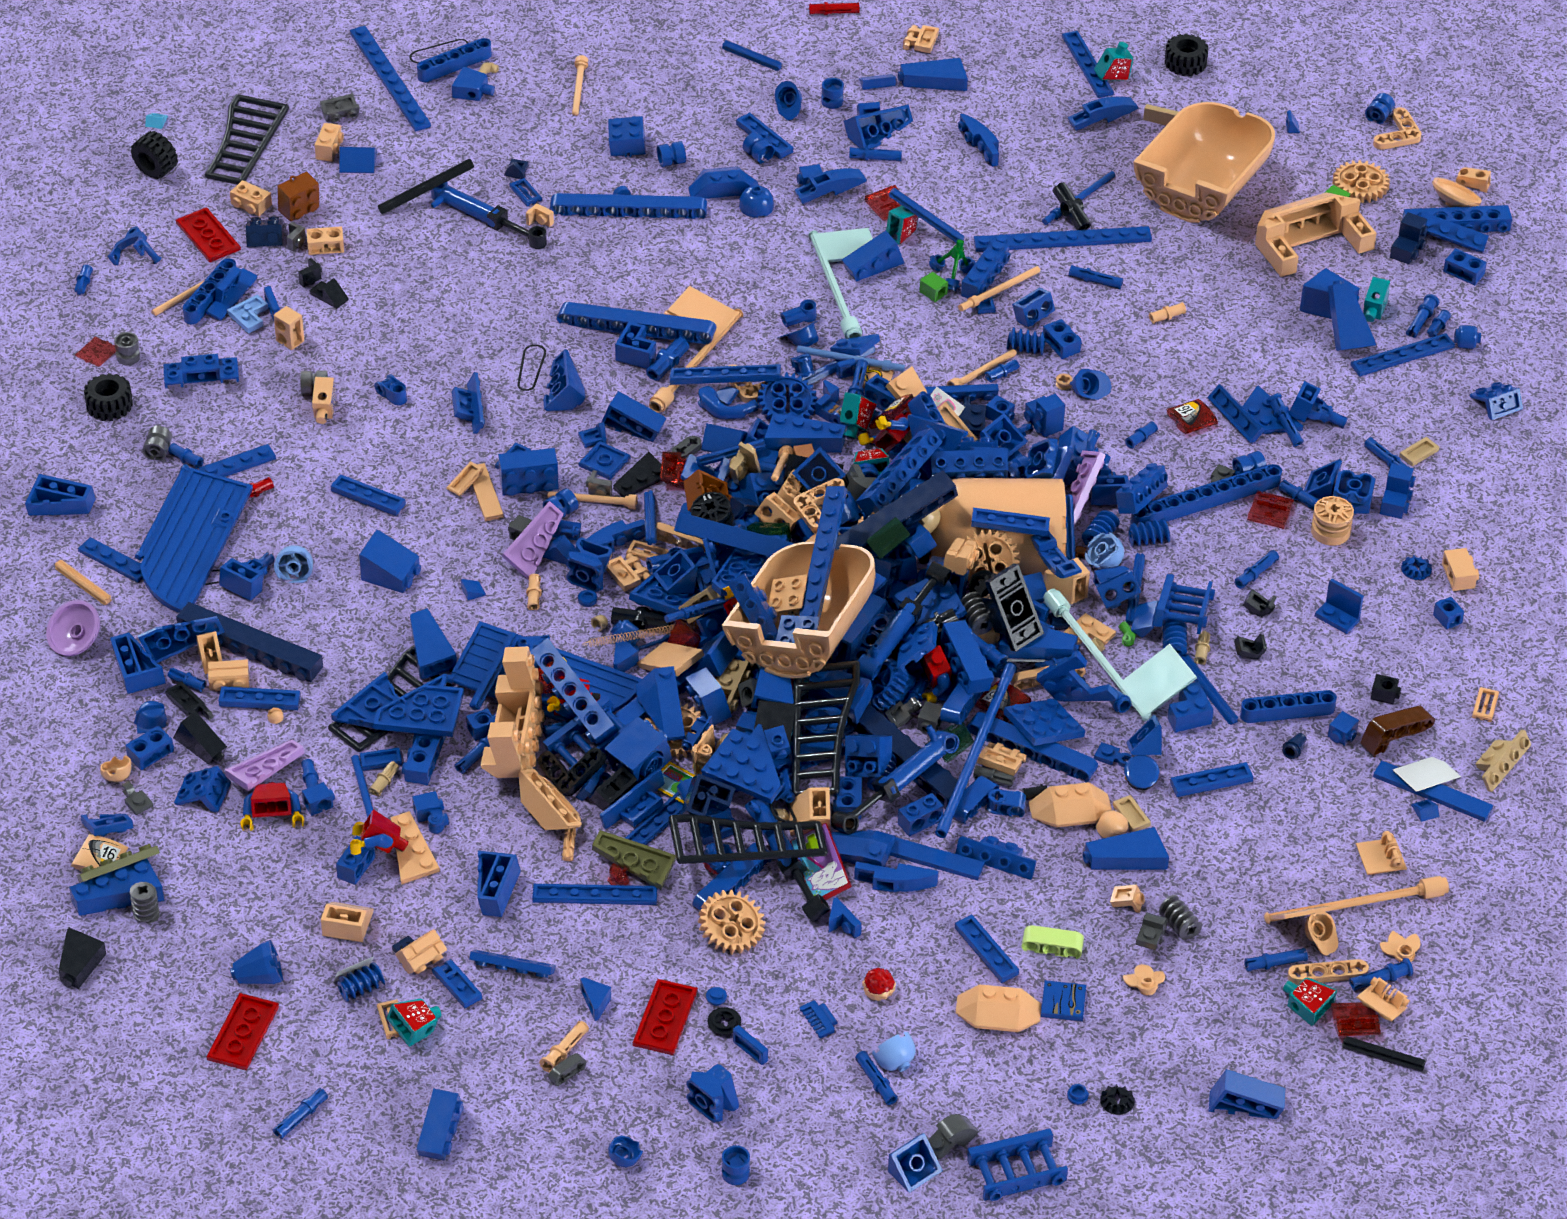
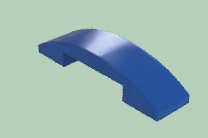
(1053, 557)

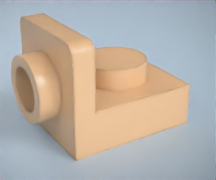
(541, 214)
(1127, 896)

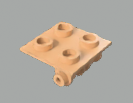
(788, 594)
(703, 750)
(1381, 855)
(1381, 1002)

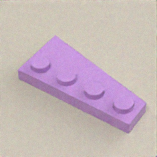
(1086, 479)
(531, 544)
(260, 767)

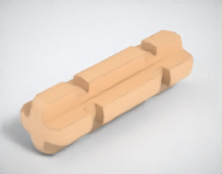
(569, 844)

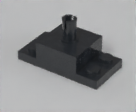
(1012, 608)

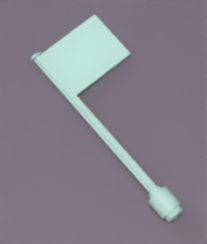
(833, 248)
(1149, 684)

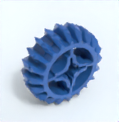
(888, 685)

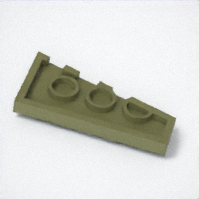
(639, 859)
(109, 865)

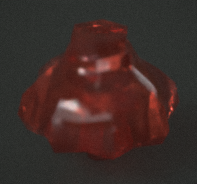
(618, 875)

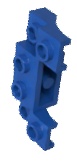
(200, 369)

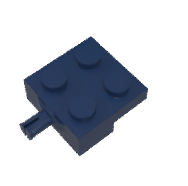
(973, 416)

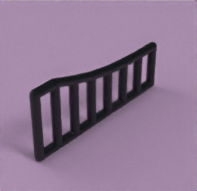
(251, 160)
(371, 736)
(837, 737)
(736, 826)

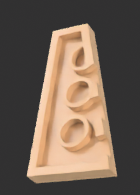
(905, 384)
(417, 858)

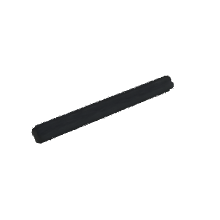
(425, 186)

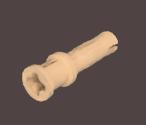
(560, 1052)

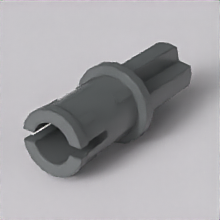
(994, 776)

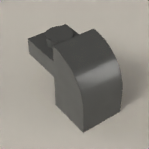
(857, 481)
(1152, 931)
(952, 1131)

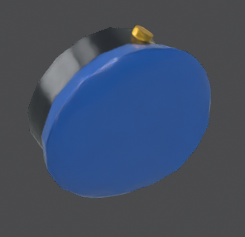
(1141, 772)

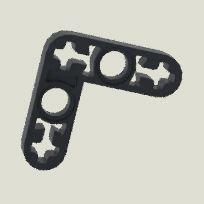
(567, 776)

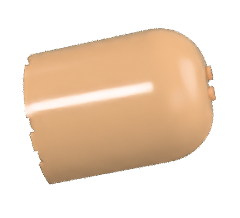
(1203, 159)
(1012, 495)
(846, 594)

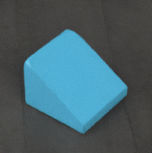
(155, 120)

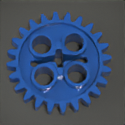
(805, 399)

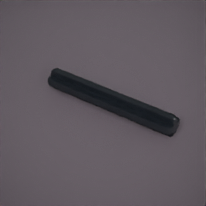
(1383, 1053)

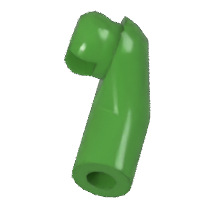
(1129, 636)

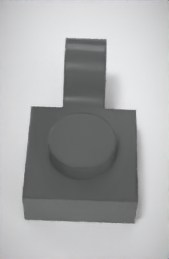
(1221, 472)
(900, 713)
(136, 801)

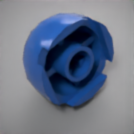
(756, 201)

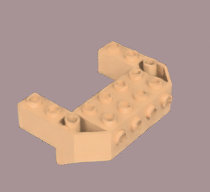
(1308, 221)
(518, 716)

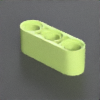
(1053, 941)

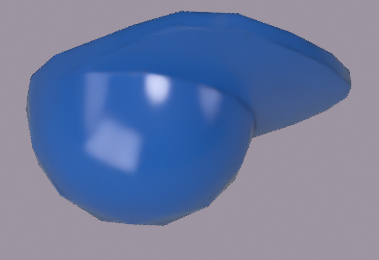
(823, 728)

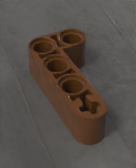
(1395, 726)

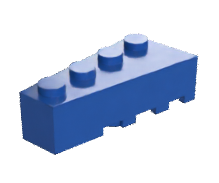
(965, 657)
(113, 888)

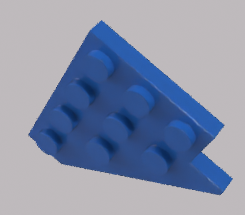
(735, 566)
(425, 710)
(745, 764)

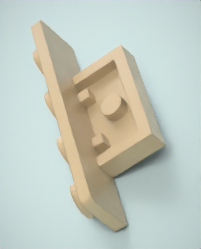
(744, 463)
(734, 674)
(1501, 758)

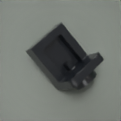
(310, 274)
(1258, 604)
(1250, 648)

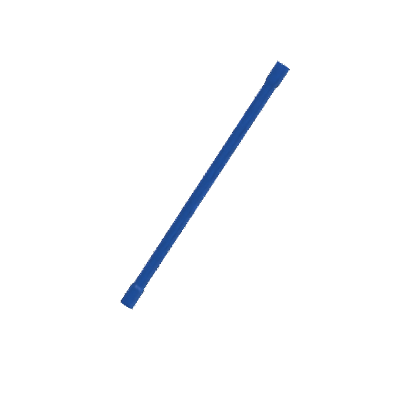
(946, 821)

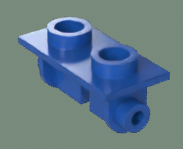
(569, 529)
(699, 726)
(786, 785)

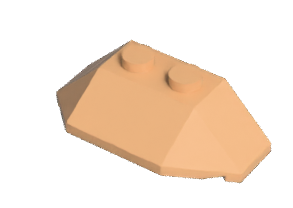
(546, 802)
(1070, 805)
(998, 1008)

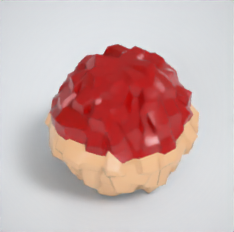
(878, 984)

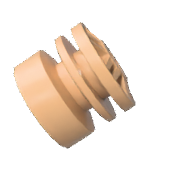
(1332, 520)

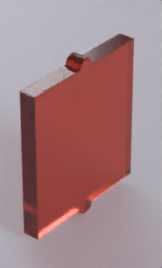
(96, 351)
(684, 635)

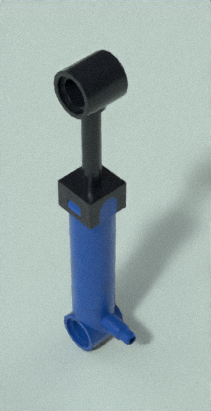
(494, 217)
(907, 616)
(888, 787)
(790, 867)

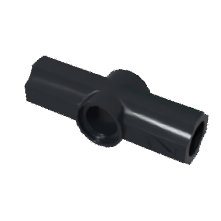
(1071, 206)
(640, 617)

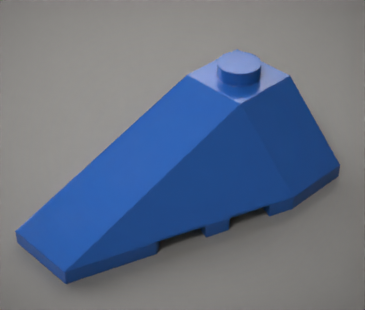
(871, 128)

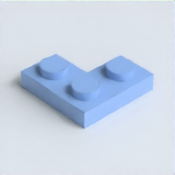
(246, 313)

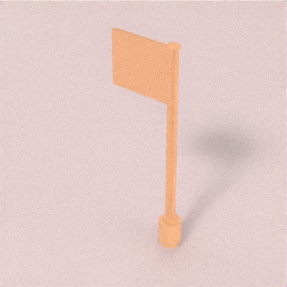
(700, 306)
(1427, 887)

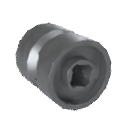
(127, 348)
(307, 381)
(157, 443)

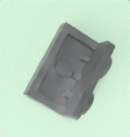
(339, 107)

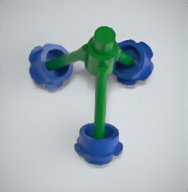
(957, 252)

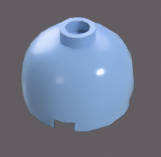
(1105, 551)
(292, 561)
(896, 1053)

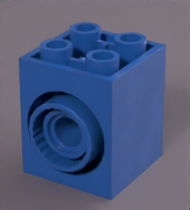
(639, 749)

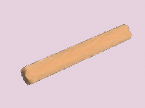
(83, 582)

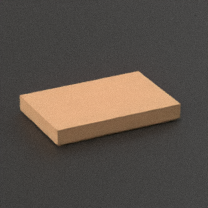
(671, 655)

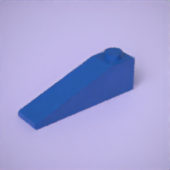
(565, 385)
(175, 638)
(660, 699)
(864, 846)

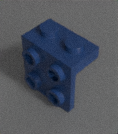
(264, 232)

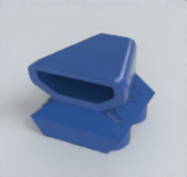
(1048, 460)
(1355, 489)
(588, 564)
(712, 1092)

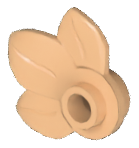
(1397, 945)
(1144, 979)

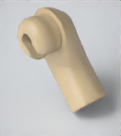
(488, 67)

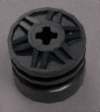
(713, 507)

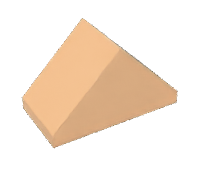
(208, 649)

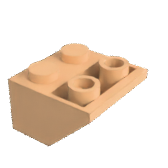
(1073, 587)
(812, 806)
(345, 921)

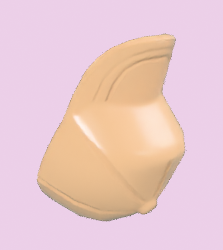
(1322, 931)

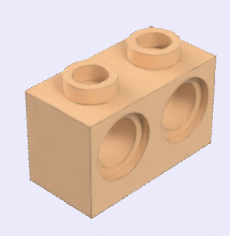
(325, 240)
(289, 327)
(780, 511)

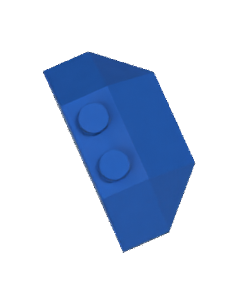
(721, 183)

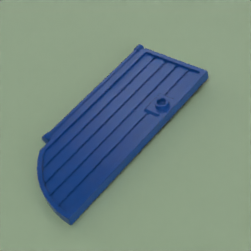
(190, 535)
(486, 643)

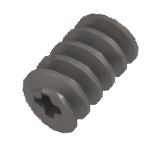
(976, 613)
(144, 902)
(1180, 917)

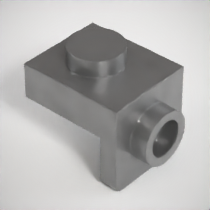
(296, 236)
(598, 486)

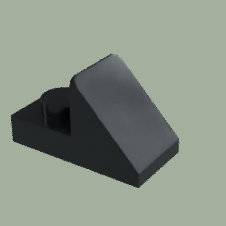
(330, 293)

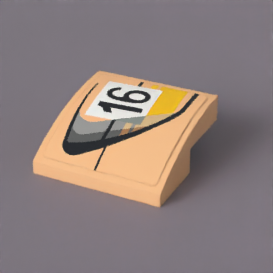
(96, 850)

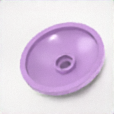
(67, 623)

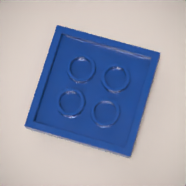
(655, 596)
(938, 599)
(1044, 721)

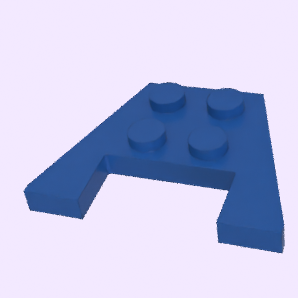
(1066, 684)

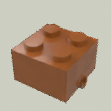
(298, 196)
(701, 483)

